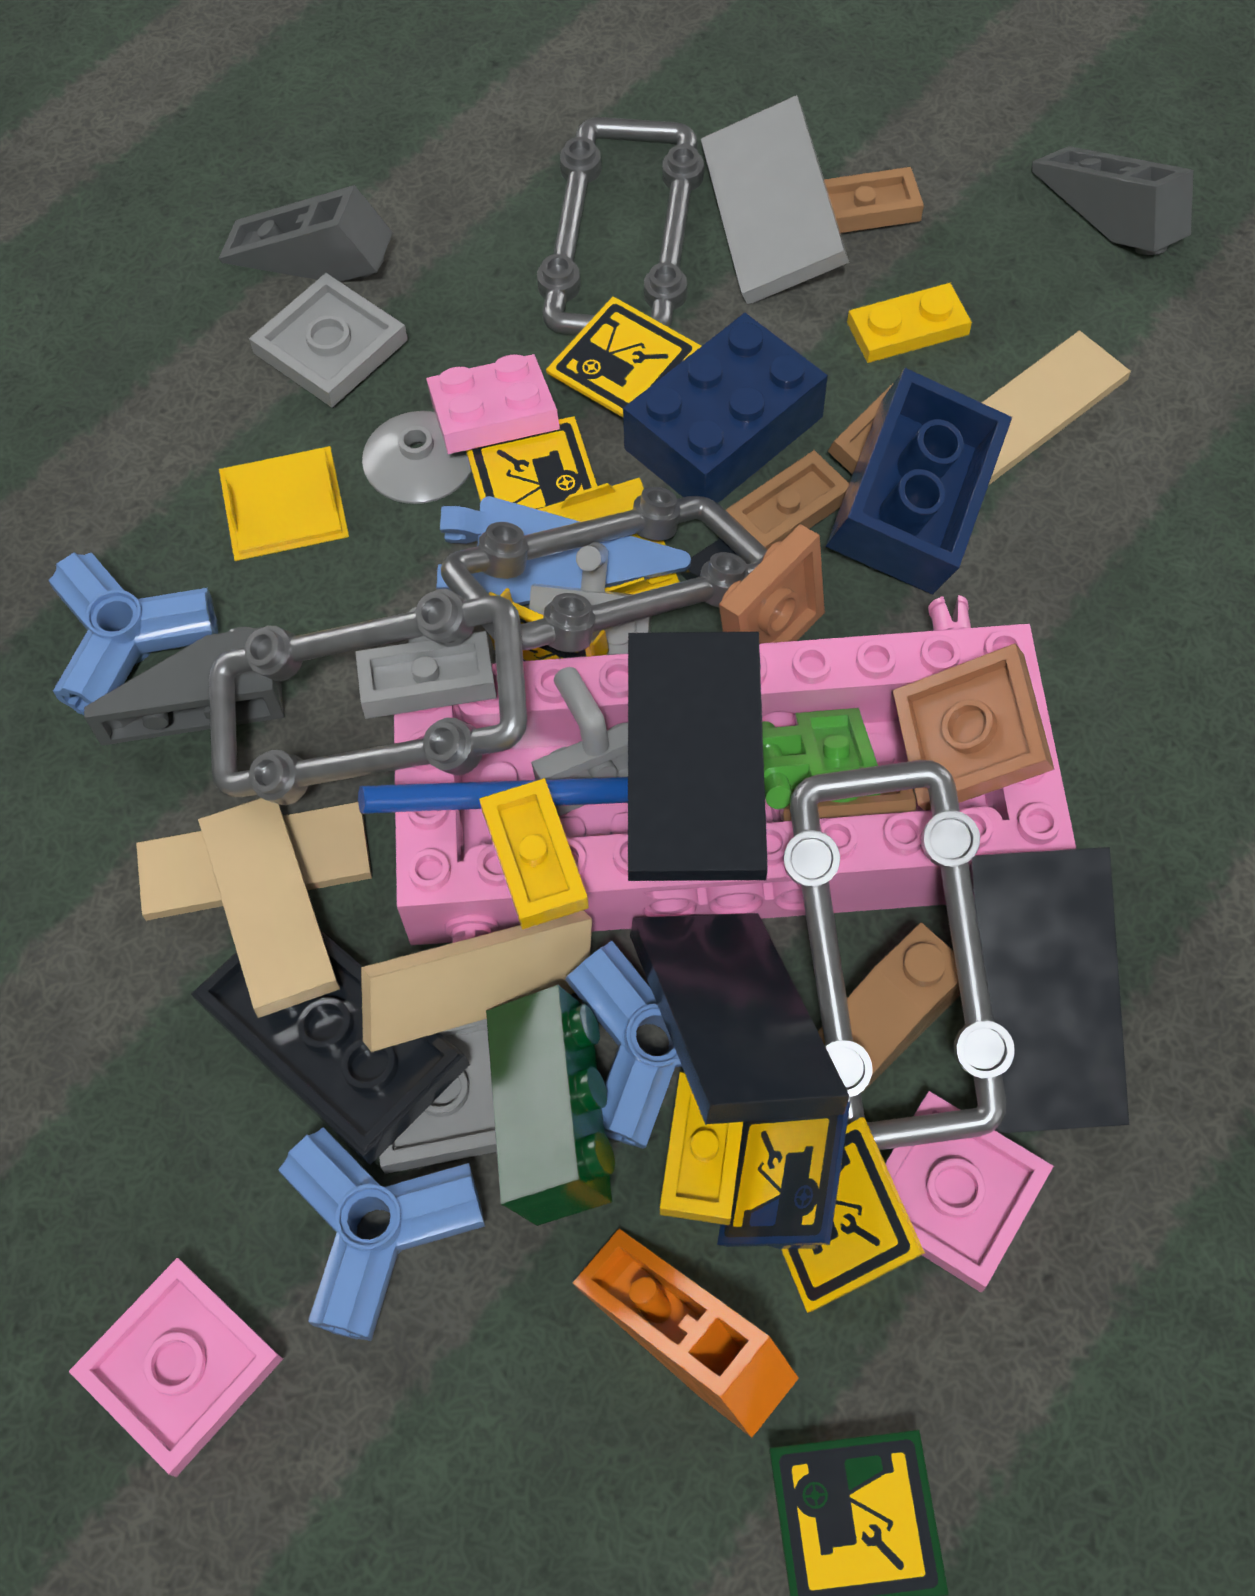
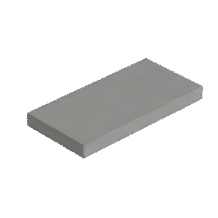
(773, 201)

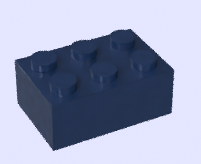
(724, 411)
(919, 482)

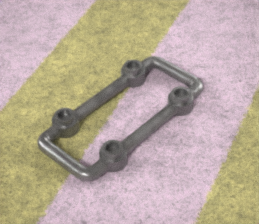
(580, 160)
(570, 618)
(447, 744)
(949, 842)

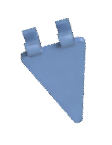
(627, 556)

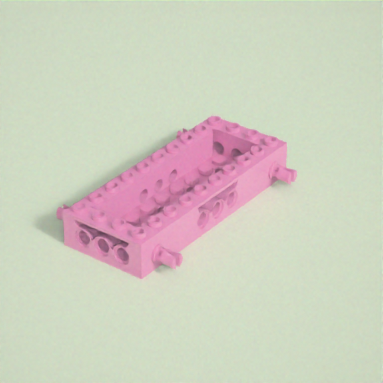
(454, 882)

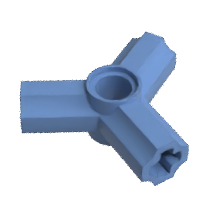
(103, 609)
(635, 1078)
(343, 1194)

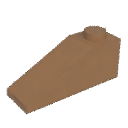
(902, 997)

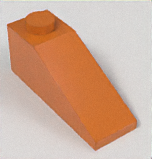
(689, 1331)

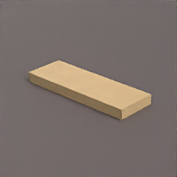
(1053, 395)
(180, 878)
(267, 906)
(465, 978)

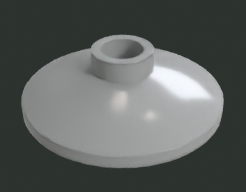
(413, 473)

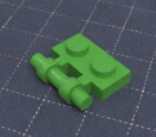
(815, 746)

